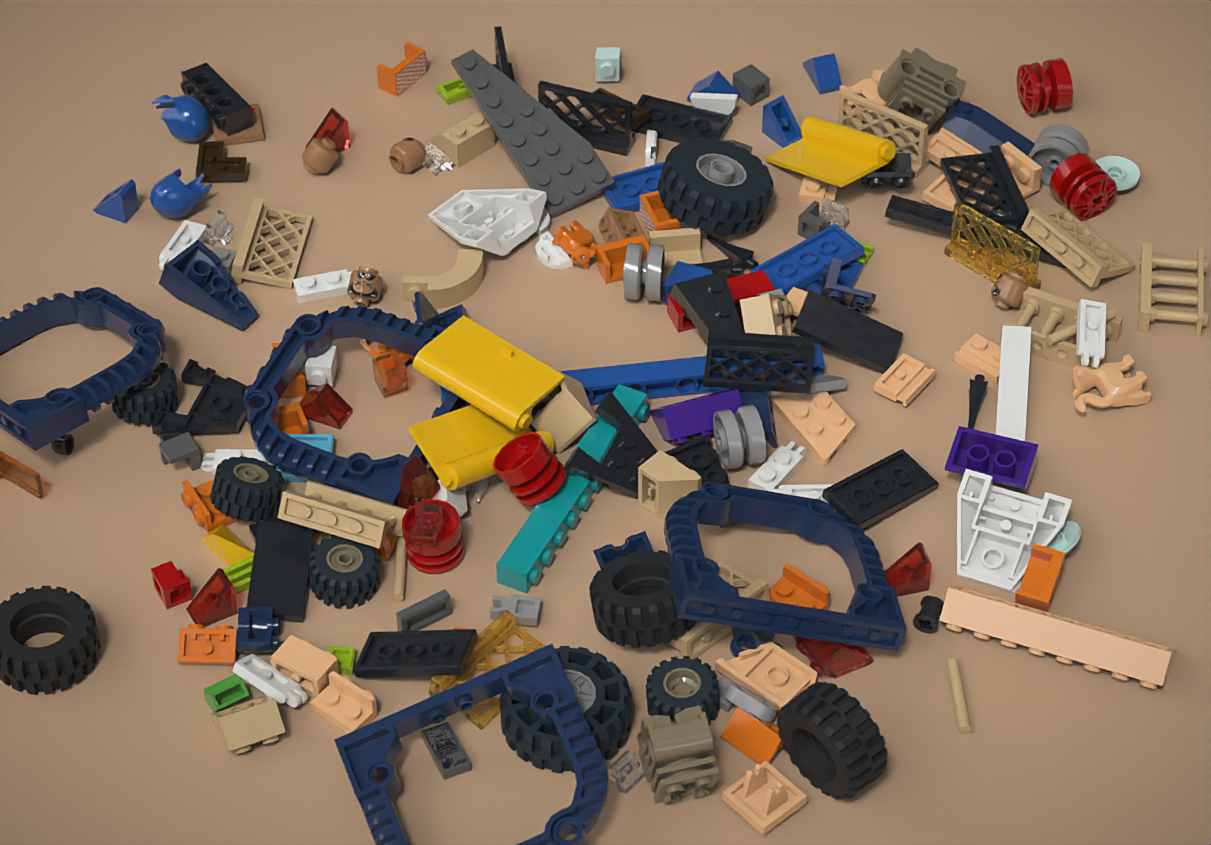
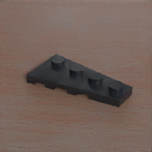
(703, 459)

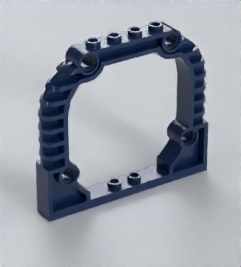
(311, 337)
(63, 409)
(703, 596)
(531, 679)

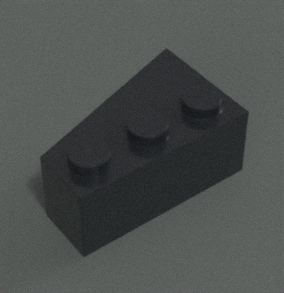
(708, 304)

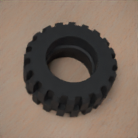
(636, 602)
(53, 665)
(832, 740)

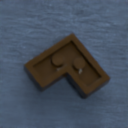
(216, 166)

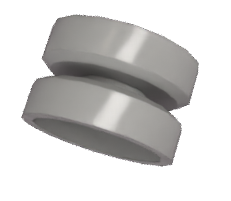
(1054, 146)
(641, 271)
(739, 437)

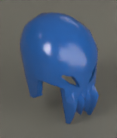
(186, 117)
(174, 198)

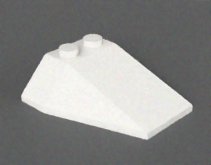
(491, 217)
(999, 529)

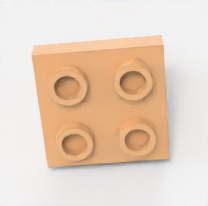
(764, 797)

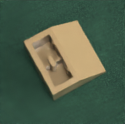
(767, 315)
(564, 413)
(663, 482)

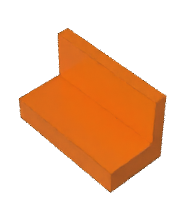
(752, 736)

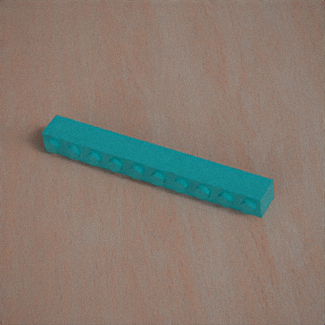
(553, 517)

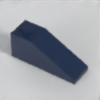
(763, 404)

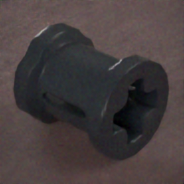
(927, 618)

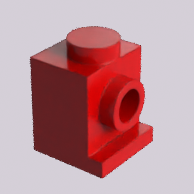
(171, 585)

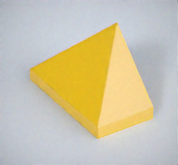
(227, 545)

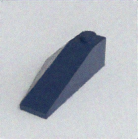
(982, 129)
(203, 284)

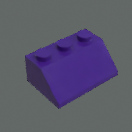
(693, 415)
(998, 456)

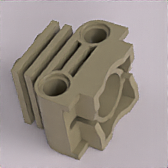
(920, 87)
(678, 755)

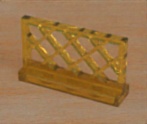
(987, 261)
(487, 643)

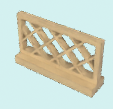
(918, 160)
(249, 245)
(1074, 250)
(705, 634)

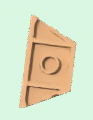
(815, 421)
(769, 673)

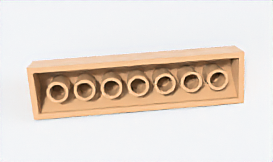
(1058, 636)

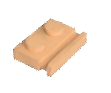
(948, 145)
(816, 190)
(980, 357)
(904, 379)

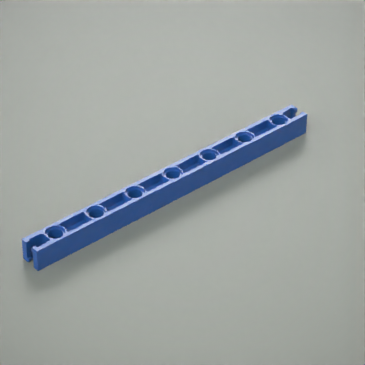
(662, 377)

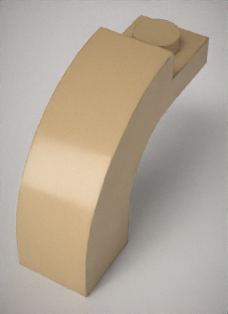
(451, 286)

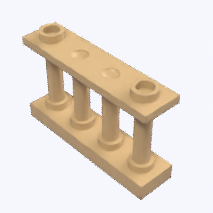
(1148, 295)
(1056, 311)
(342, 514)

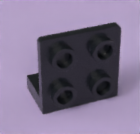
(895, 172)

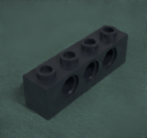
(222, 102)

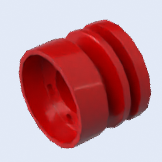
(1044, 86)
(1083, 186)
(529, 468)
(449, 549)

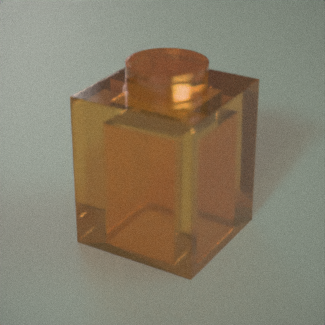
(390, 374)

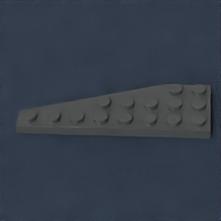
(540, 143)

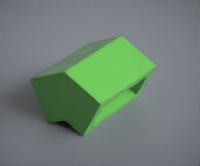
(225, 692)

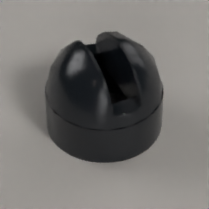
(63, 445)

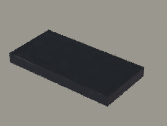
(680, 121)
(847, 332)
(880, 489)
(281, 569)
(416, 653)

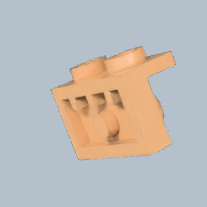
(1024, 169)
(345, 704)

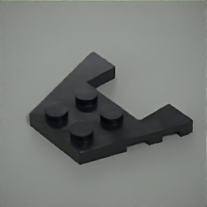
(215, 410)
(623, 455)

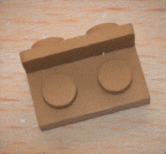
(619, 225)

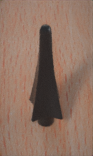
(740, 255)
(723, 265)
(976, 397)

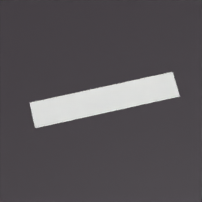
(1013, 382)

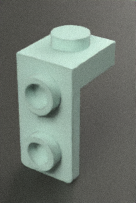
(607, 64)

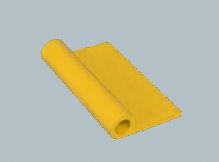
(834, 152)
(487, 372)
(465, 444)

